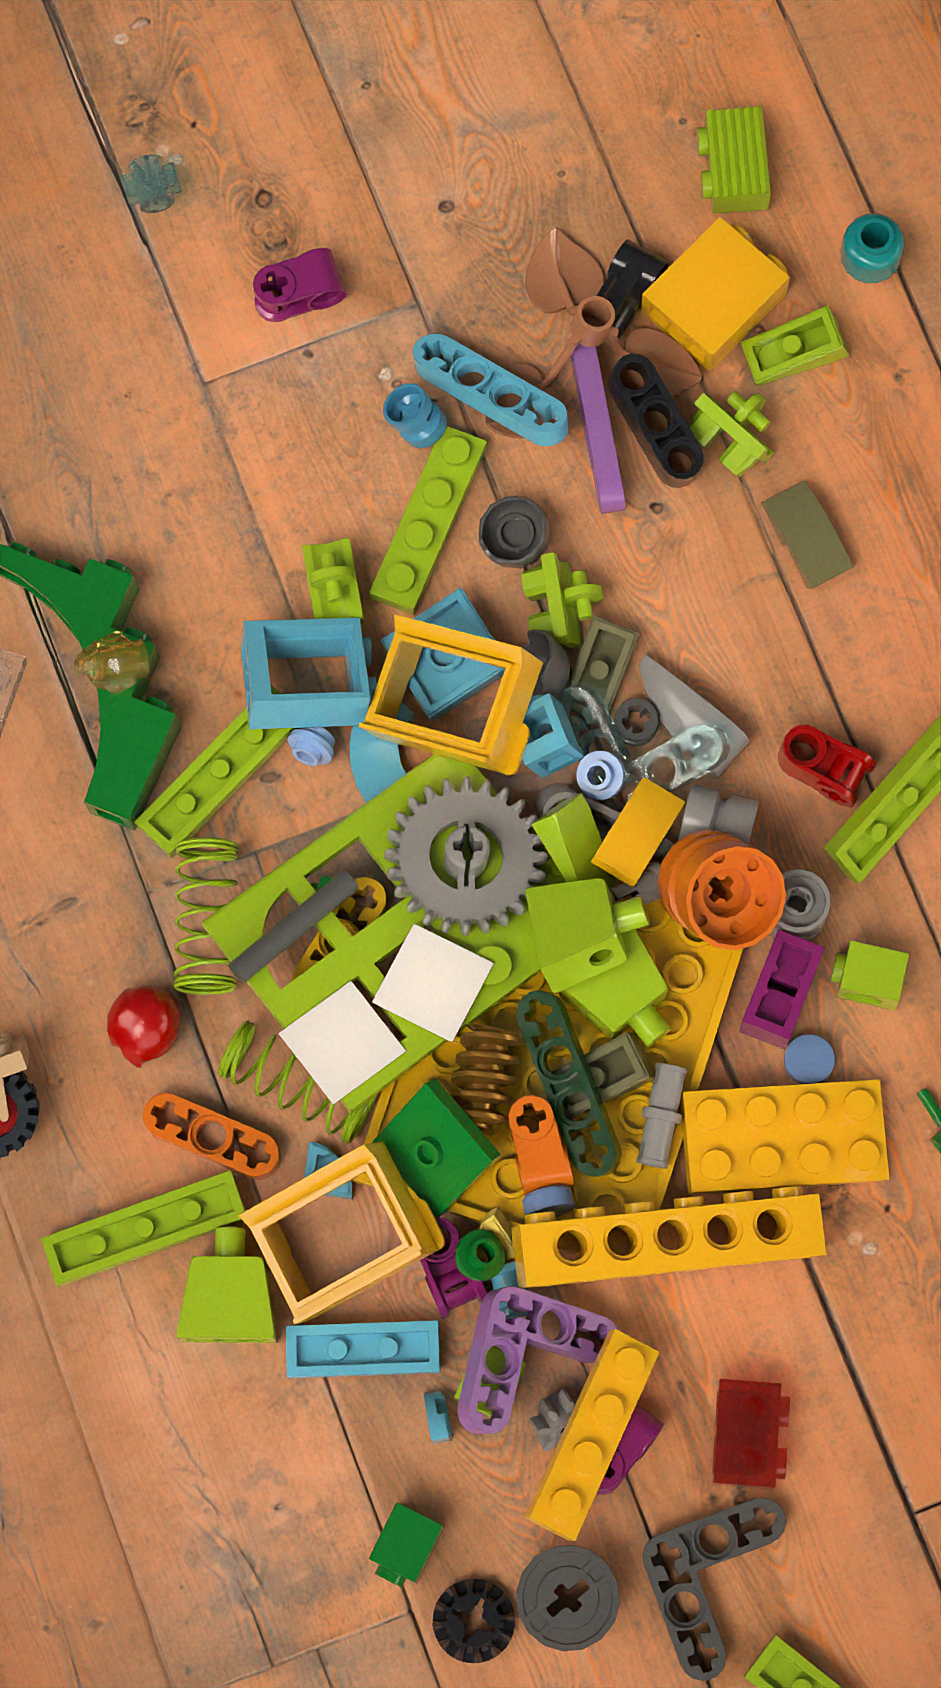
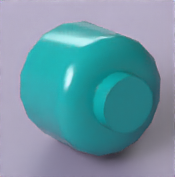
(872, 248)

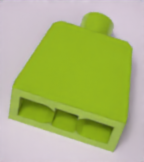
(580, 929)
(624, 995)
(228, 1295)

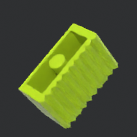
(736, 160)

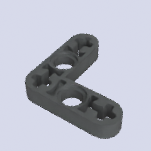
(694, 1559)

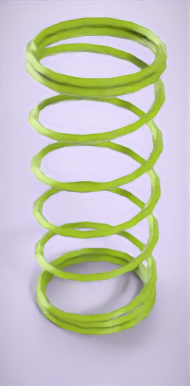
(193, 982)
(233, 1056)

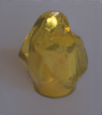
(113, 662)

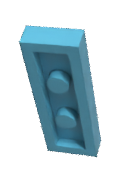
(362, 1349)

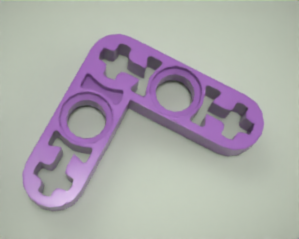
(511, 1337)

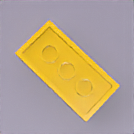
(784, 1136)

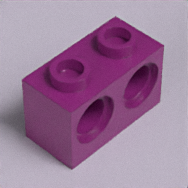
(781, 989)

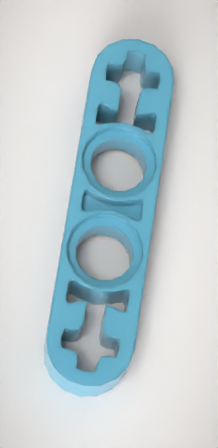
(495, 384)

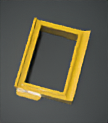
(504, 732)
(410, 1218)

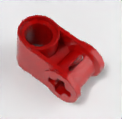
(828, 765)

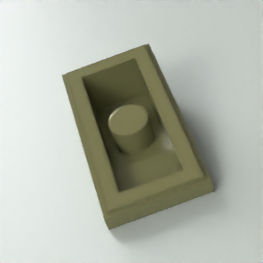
(603, 661)
(616, 1069)

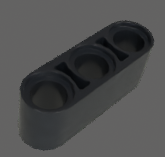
(655, 397)

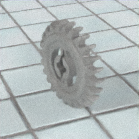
(465, 811)

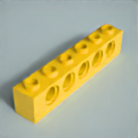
(797, 1237)

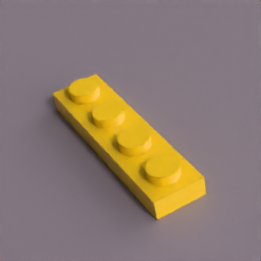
(592, 1435)

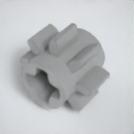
(552, 1418)

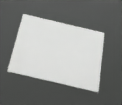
(432, 982)
(342, 1042)

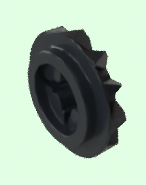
(497, 1611)

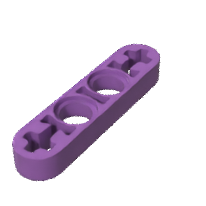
(598, 429)

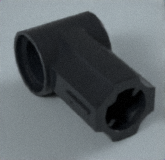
(628, 278)

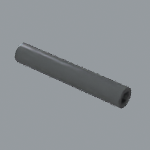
(293, 926)

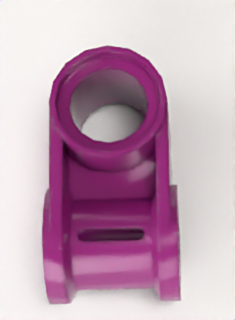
(302, 286)
(444, 1275)
(635, 1441)

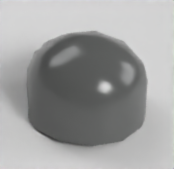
(514, 532)
(556, 663)

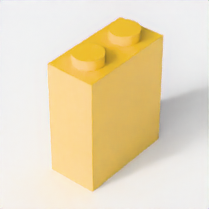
(716, 293)

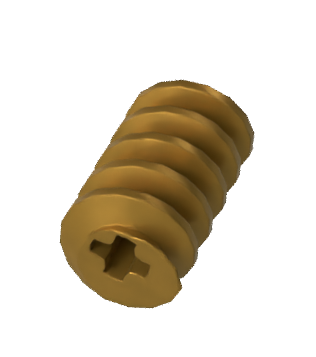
(484, 1074)

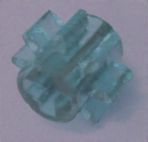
(151, 183)

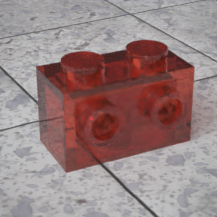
(748, 1433)

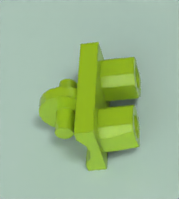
(746, 447)
(332, 580)
(567, 597)

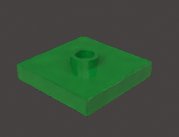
(437, 1147)

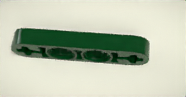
(562, 1086)

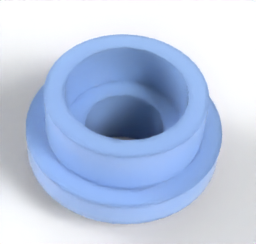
(312, 745)
(614, 775)

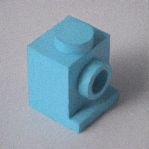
(556, 749)

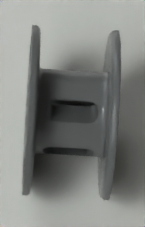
(568, 1567)

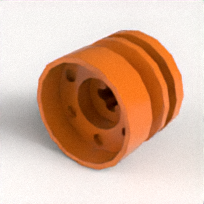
(746, 893)

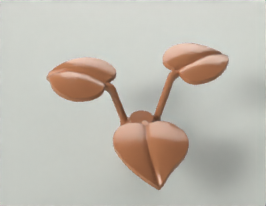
(570, 278)

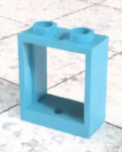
(305, 639)

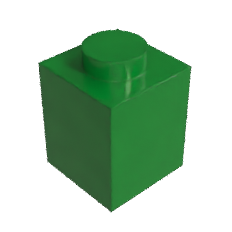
(405, 1545)

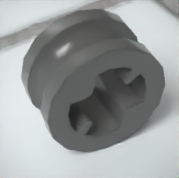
(650, 726)

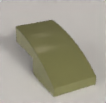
(808, 534)

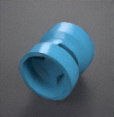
(414, 415)

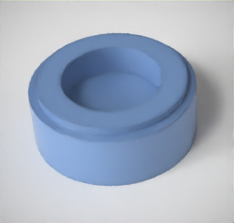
(809, 1059)
(549, 1199)

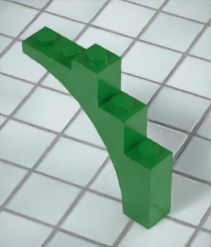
(133, 732)

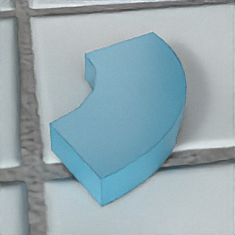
(376, 761)

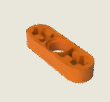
(184, 1108)

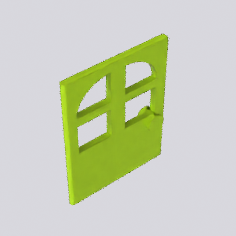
(356, 957)

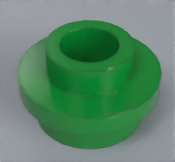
(467, 1259)

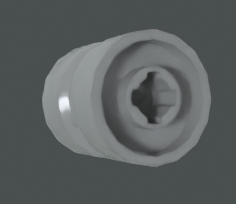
(709, 811)
(804, 906)

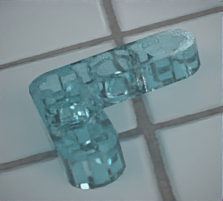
(687, 740)

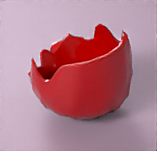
(144, 1023)

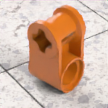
(542, 1154)

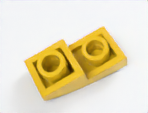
(638, 832)

